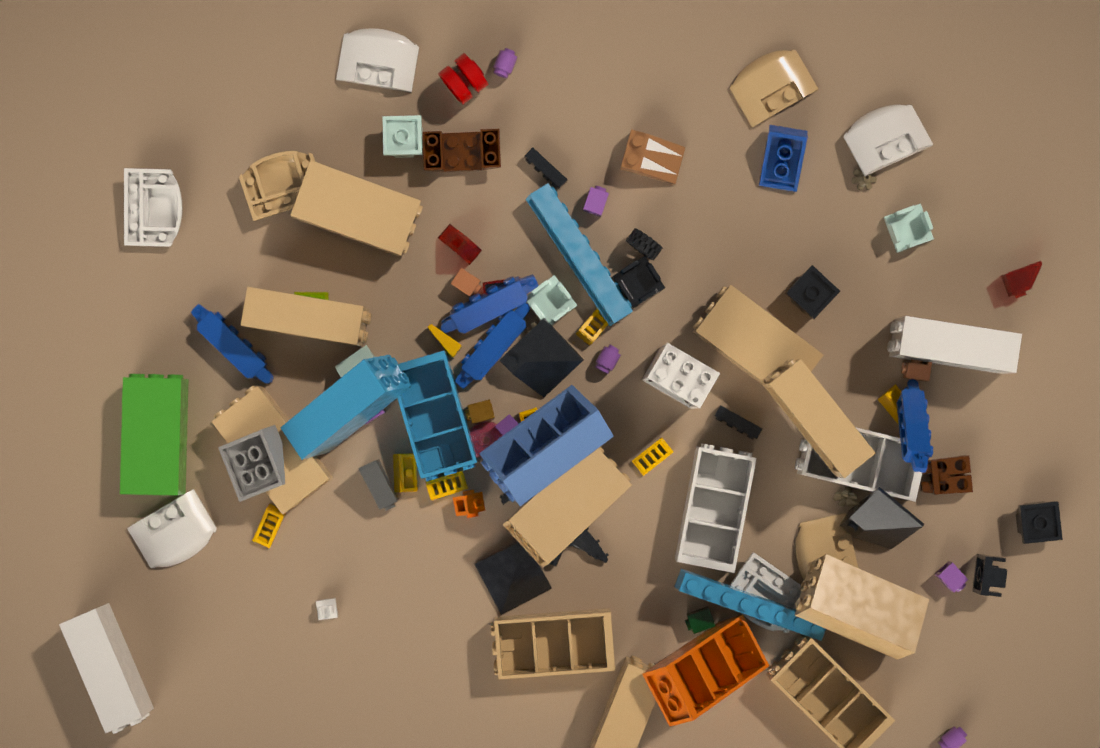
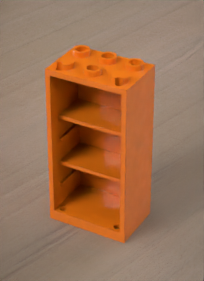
(705, 670)

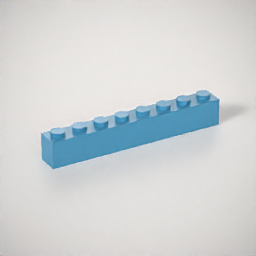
(579, 254)
(746, 603)

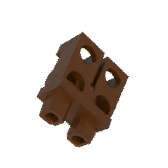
(940, 476)

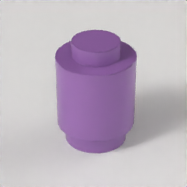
(505, 63)
(607, 359)
(953, 738)

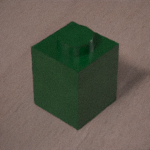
(699, 620)

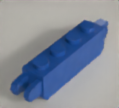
(490, 304)
(230, 345)
(494, 346)
(914, 427)

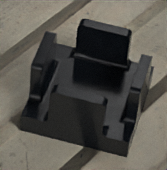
(639, 281)
(812, 292)
(1039, 522)
(988, 575)

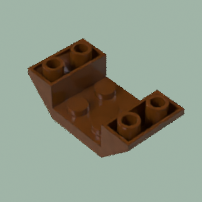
(461, 151)

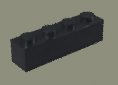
(546, 168)
(738, 422)

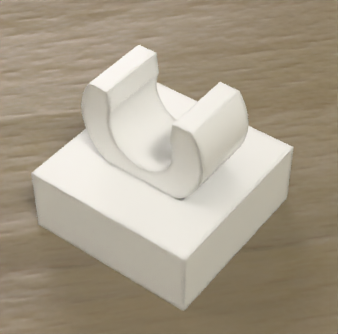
(327, 609)

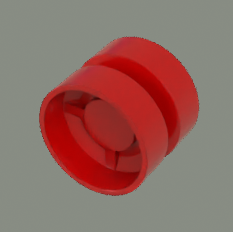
(467, 75)

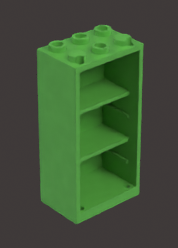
(154, 435)

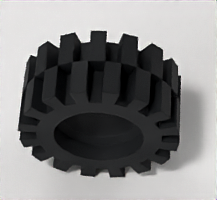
(644, 244)

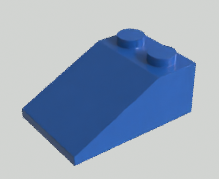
(783, 158)

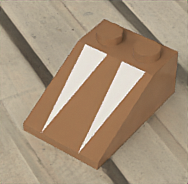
(652, 157)

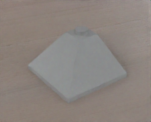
(255, 462)

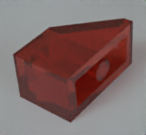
(459, 244)
(1021, 280)

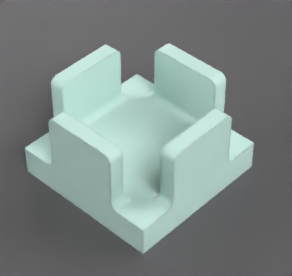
(402, 136)
(909, 227)
(551, 300)

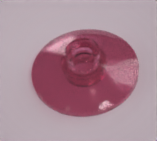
(483, 429)

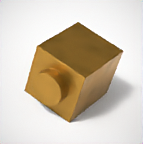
(480, 411)

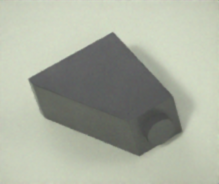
(379, 484)

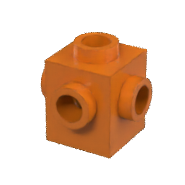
(469, 504)

